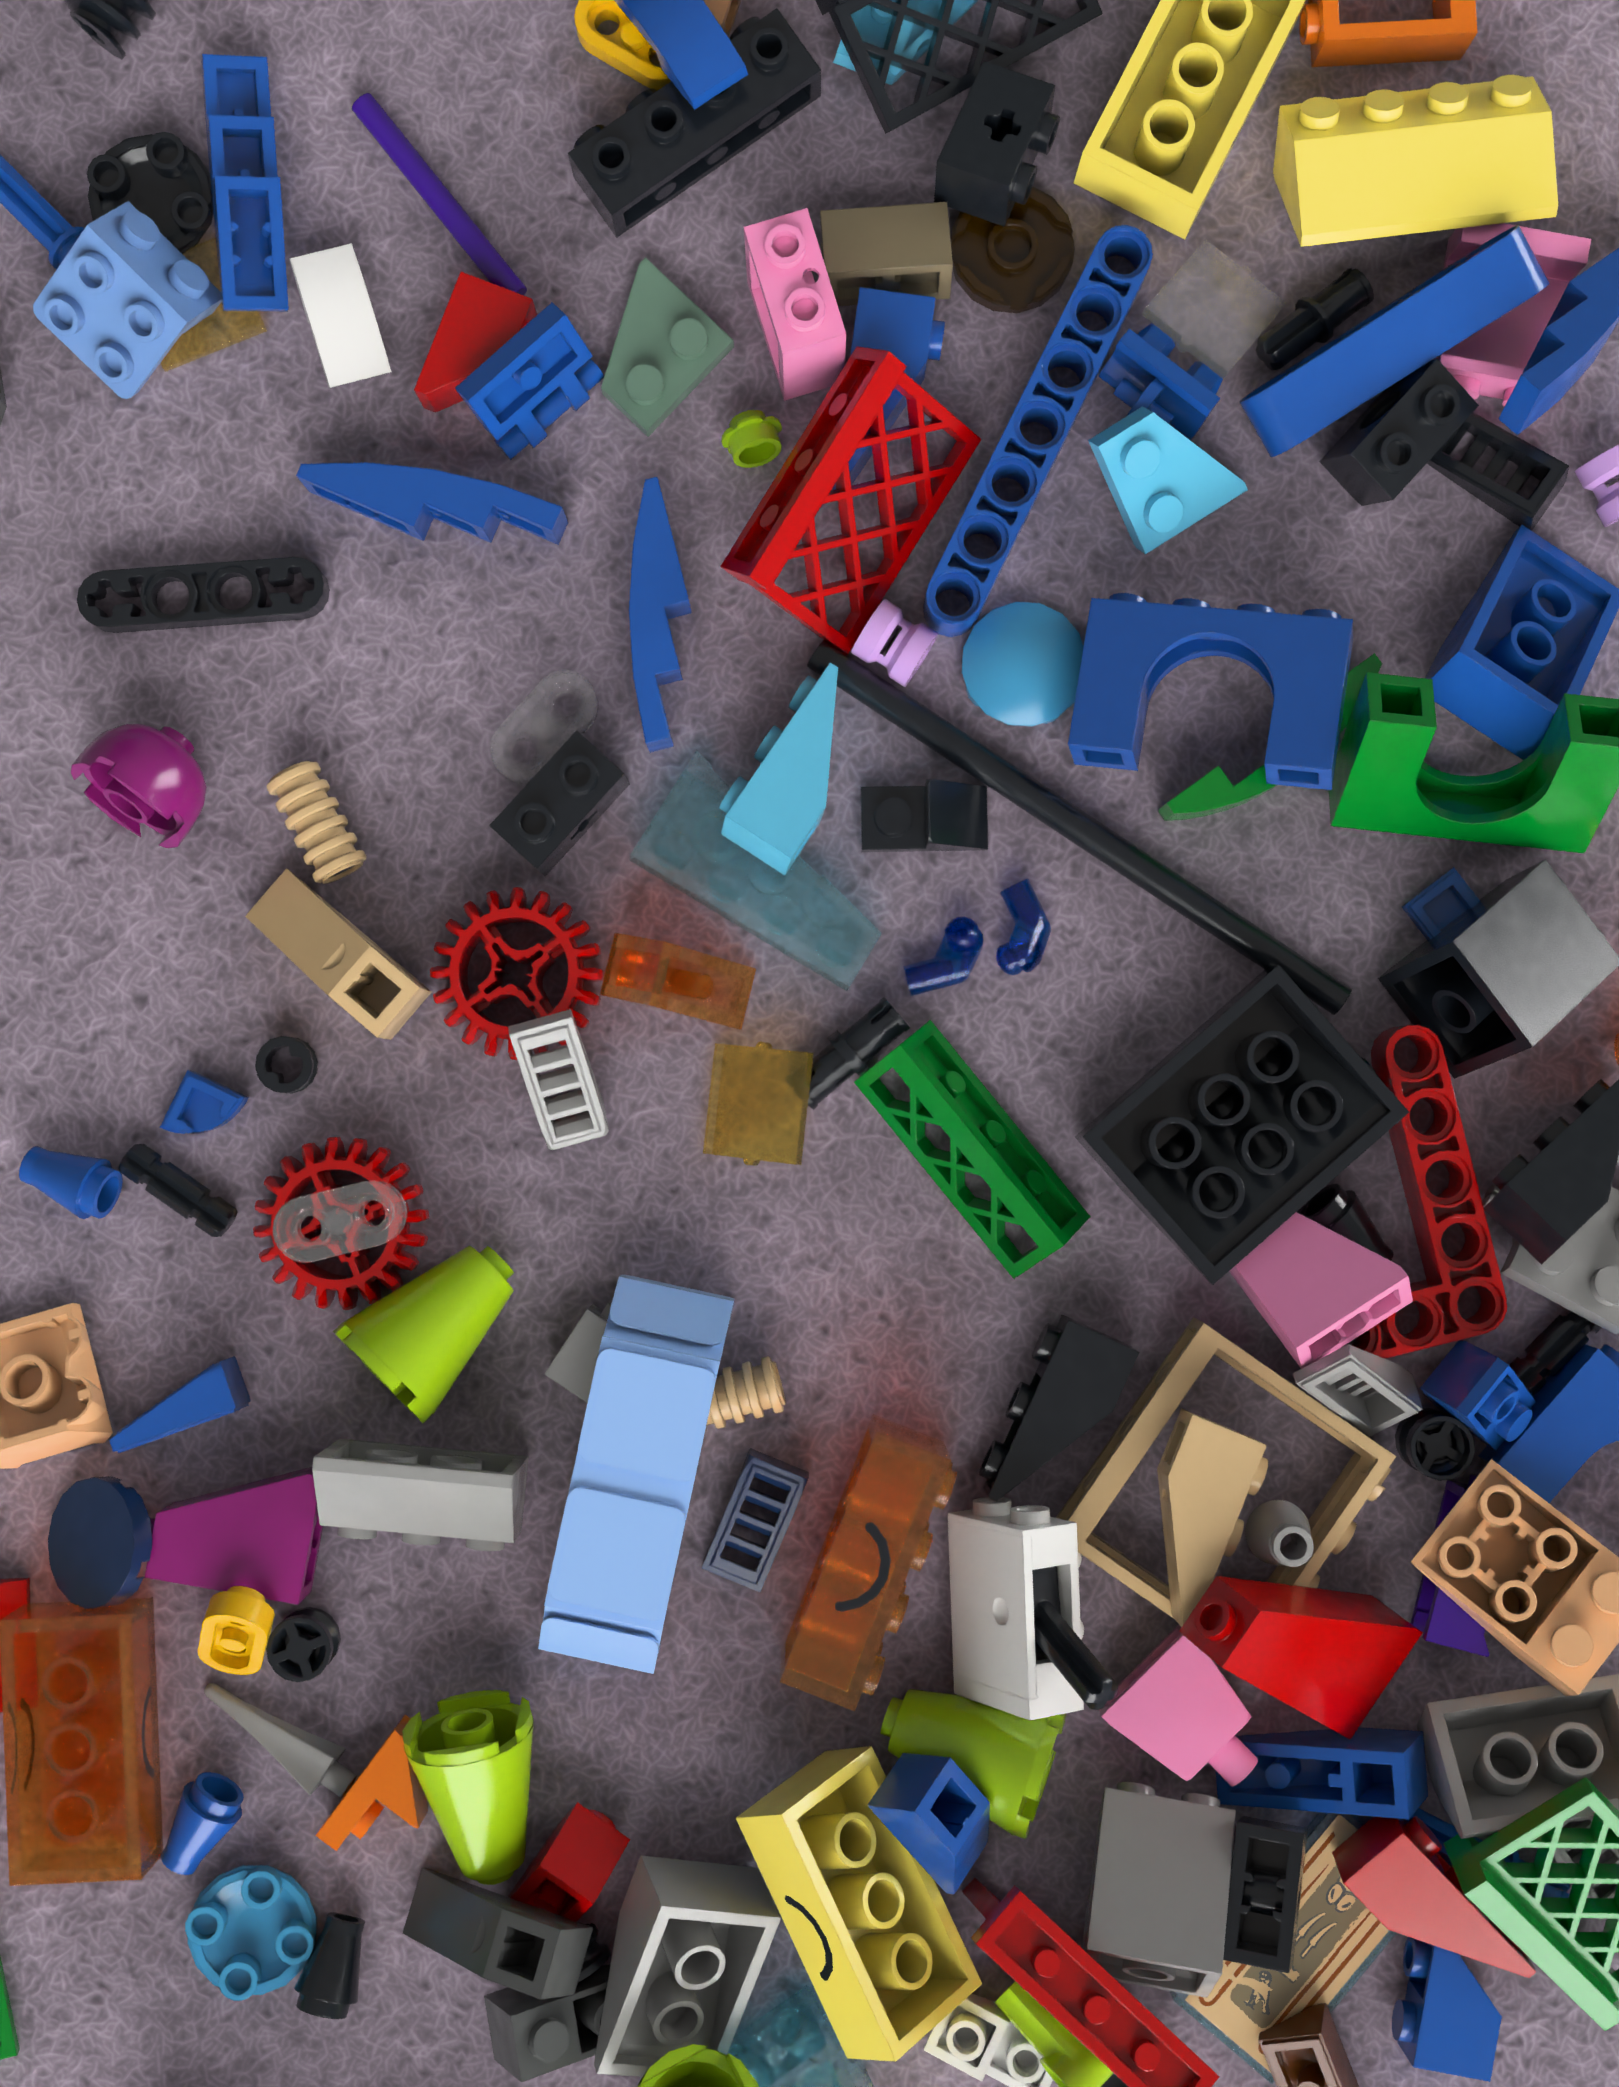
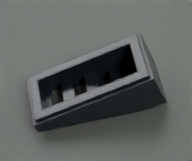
(1504, 500)

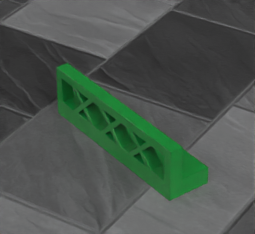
(981, 1143)

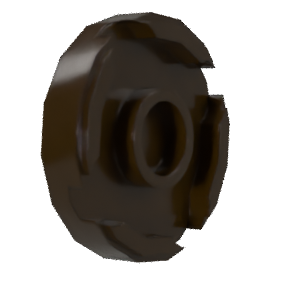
(1006, 272)

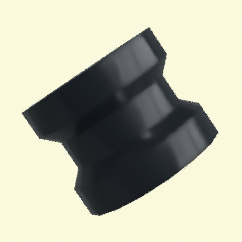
(291, 1652)

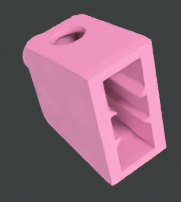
(1183, 1712)

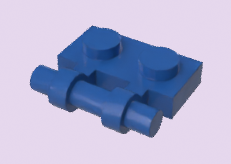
(531, 381)

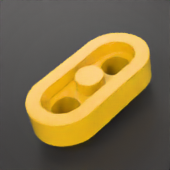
(623, 49)
(236, 1631)

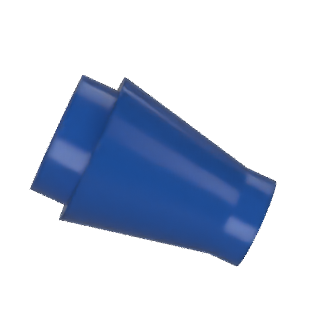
(76, 1182)
(202, 1819)

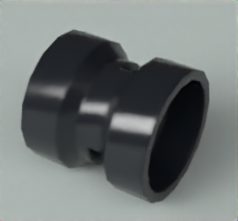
(1446, 1451)

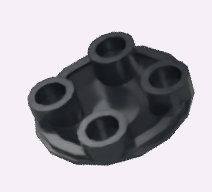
(159, 181)

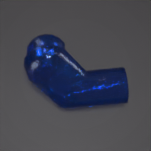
(1030, 930)
(952, 961)

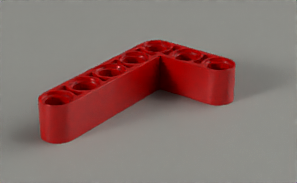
(1431, 1214)

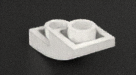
(340, 315)
(983, 2042)

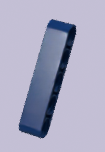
(1395, 341)

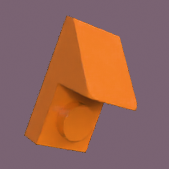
(388, 1780)

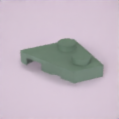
(660, 350)

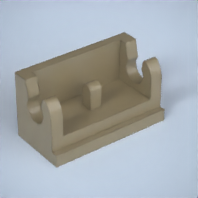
(888, 250)

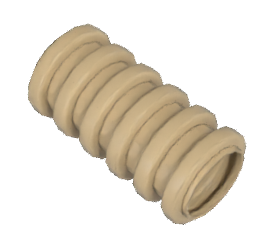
(316, 821)
(746, 1393)

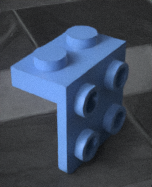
(124, 298)

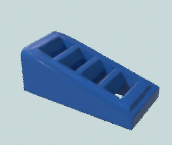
(202, 1399)

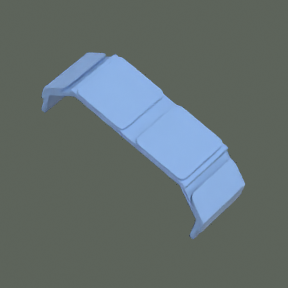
(634, 1473)

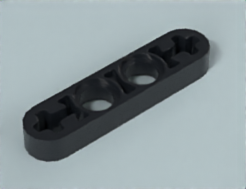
(204, 588)

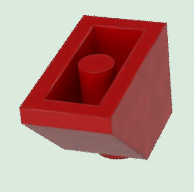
(471, 330)
(572, 1864)

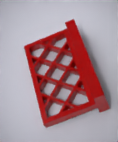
(807, 483)
(1082, 1994)

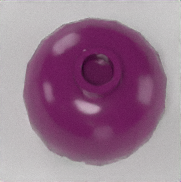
(144, 779)

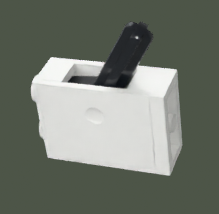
(1020, 1612)

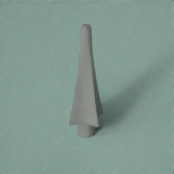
(304, 1755)

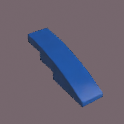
(244, 183)
(1568, 344)
(415, 496)
(655, 597)

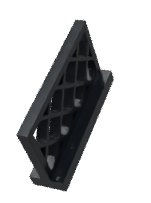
(874, 81)

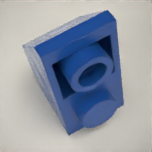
(1480, 1394)
(934, 1815)
(1445, 2016)

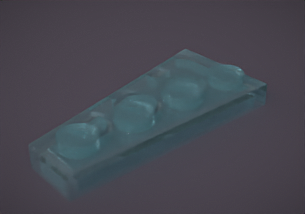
(790, 912)

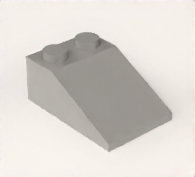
(682, 1960)

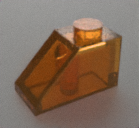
(677, 980)

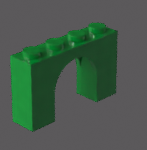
(1540, 803)

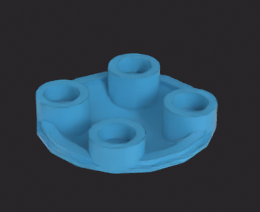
(1022, 664)
(251, 1930)

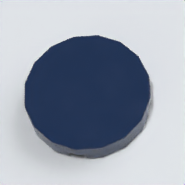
(99, 1542)

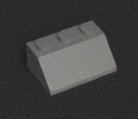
(421, 1493)
(1519, 1748)

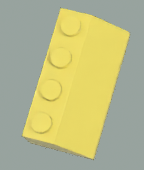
(1416, 160)

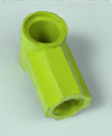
(1062, 2053)

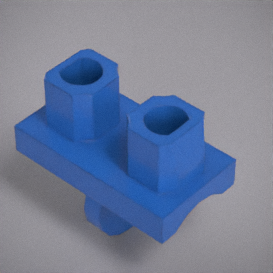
(1149, 379)

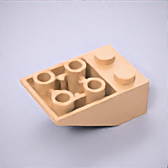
(1528, 1578)

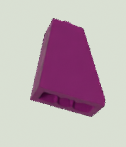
(242, 1536)

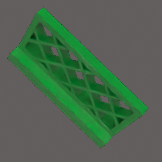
(1548, 1925)

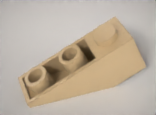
(338, 956)
(1201, 1494)

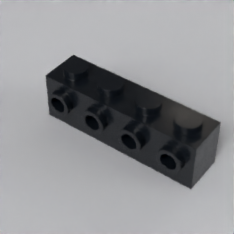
(669, 146)

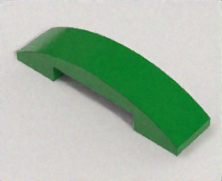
(1215, 791)

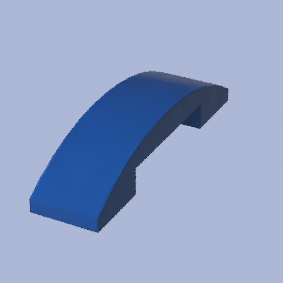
(688, 46)

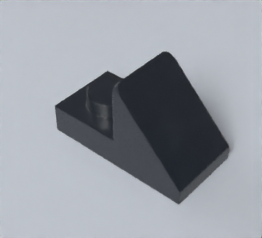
(924, 817)

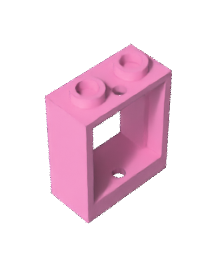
(794, 310)

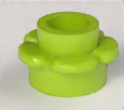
(752, 438)

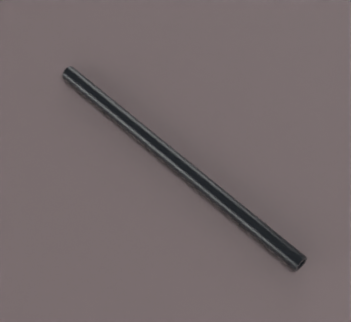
(1079, 827)

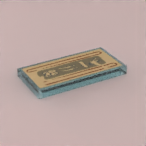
(1332, 1951)

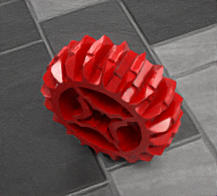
(542, 955)
(364, 1275)

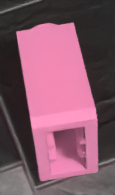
(1319, 1287)

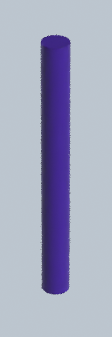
(435, 194)

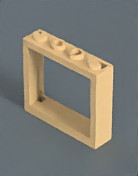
(1330, 1523)

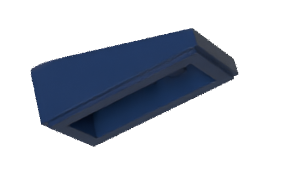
(776, 1473)

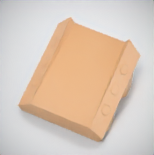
(48, 1387)

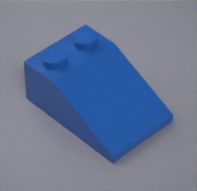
(1523, 642)

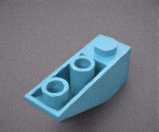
(788, 792)

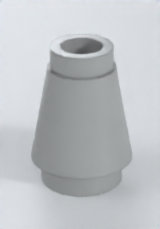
(1268, 1527)

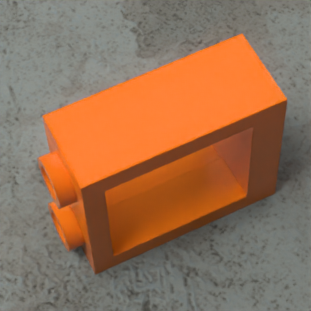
(1388, 42)

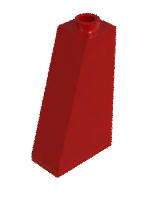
(1304, 1645)

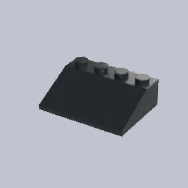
(1242, 1124)

